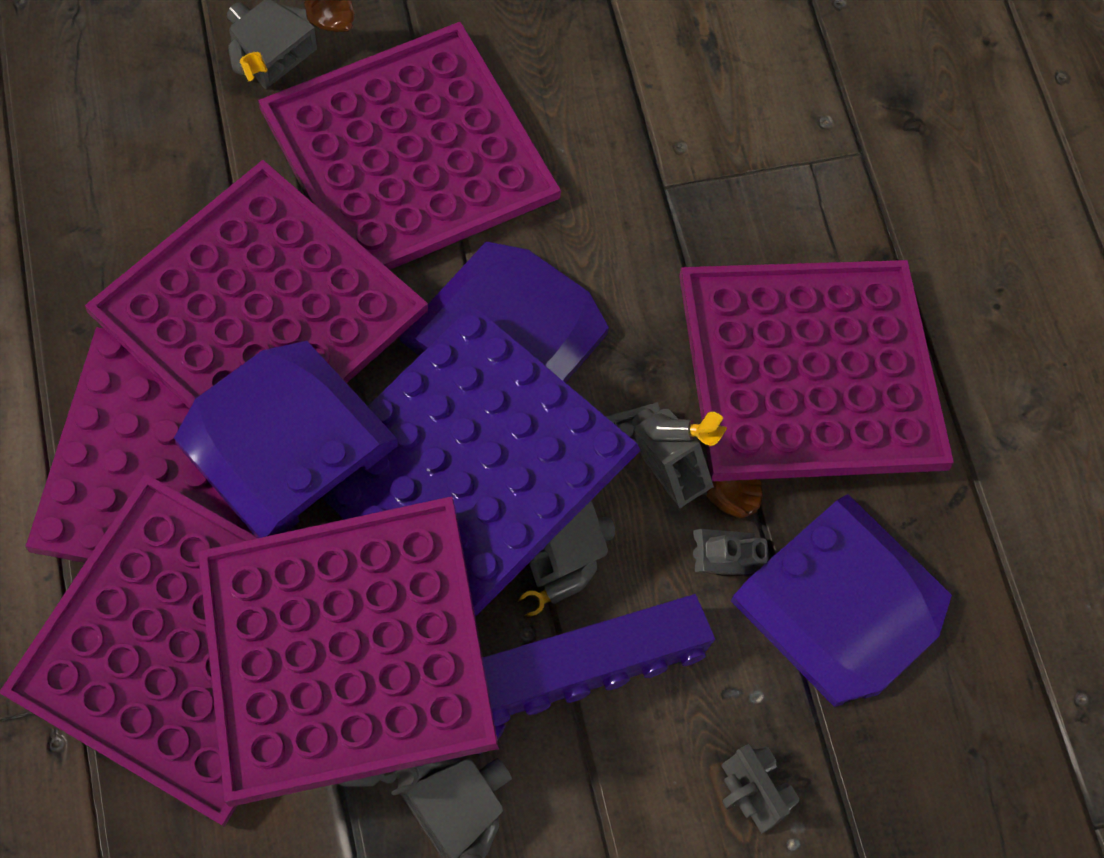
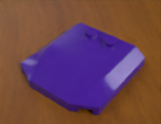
(526, 300)
(281, 436)
(845, 604)

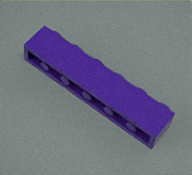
(596, 657)

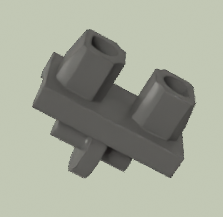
(728, 552)
(754, 789)

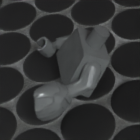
(455, 803)

